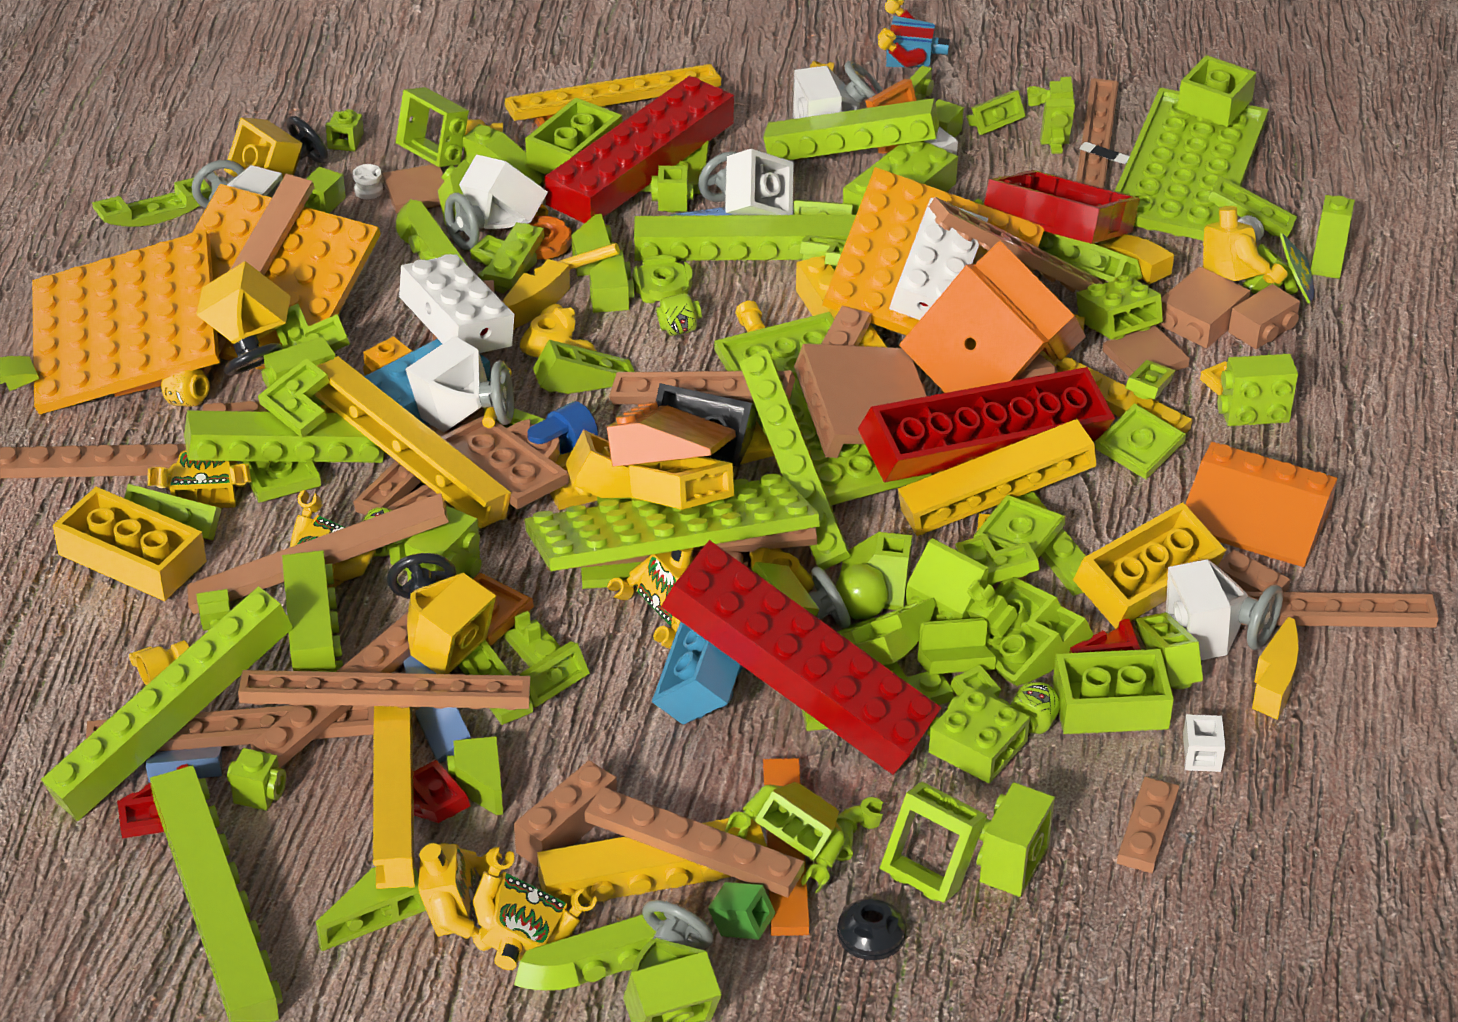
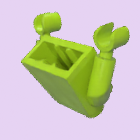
(799, 820)

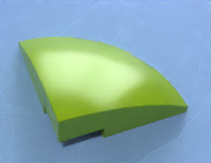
(1037, 633)
(890, 634)

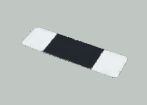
(1104, 152)

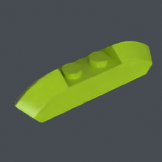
(422, 232)
(1090, 257)
(585, 956)

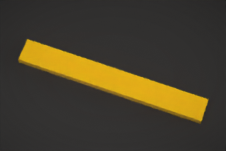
(606, 92)

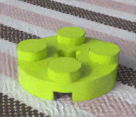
(652, 288)

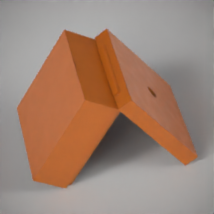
(1005, 314)

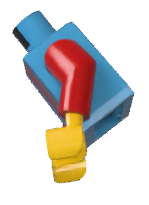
(909, 40)

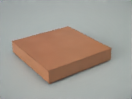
(415, 184)
(1149, 345)

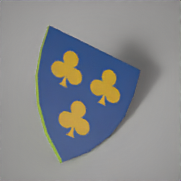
(1300, 271)

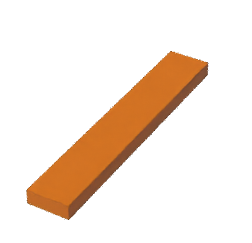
(791, 911)

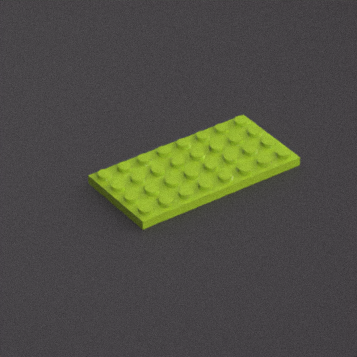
(1181, 160)
(854, 470)
(646, 528)

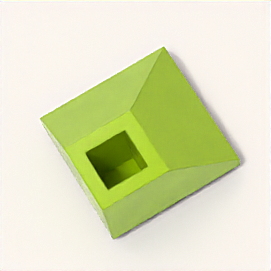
(891, 556)

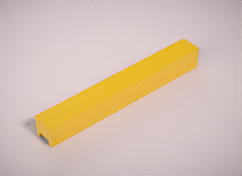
(413, 444)
(393, 797)

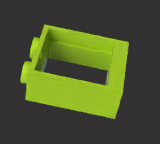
(411, 134)
(949, 814)

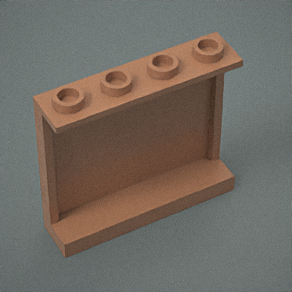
(848, 380)

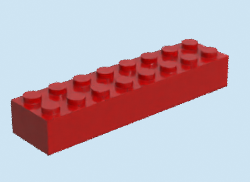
(631, 153)
(961, 425)
(801, 657)

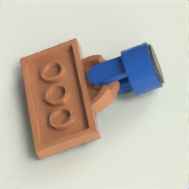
(525, 453)

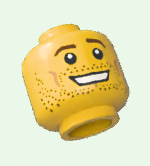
(185, 388)

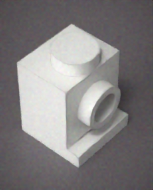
(1203, 743)

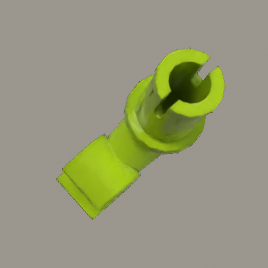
(866, 814)

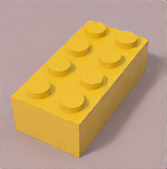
(130, 543)
(1133, 570)

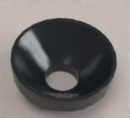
(871, 939)

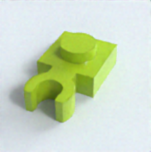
(979, 680)

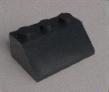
(721, 410)

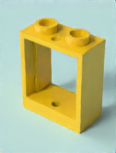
(682, 481)

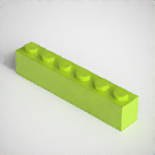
(852, 130)
(266, 438)

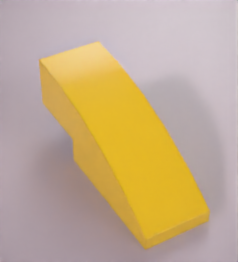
(1153, 259)
(537, 292)
(1276, 671)

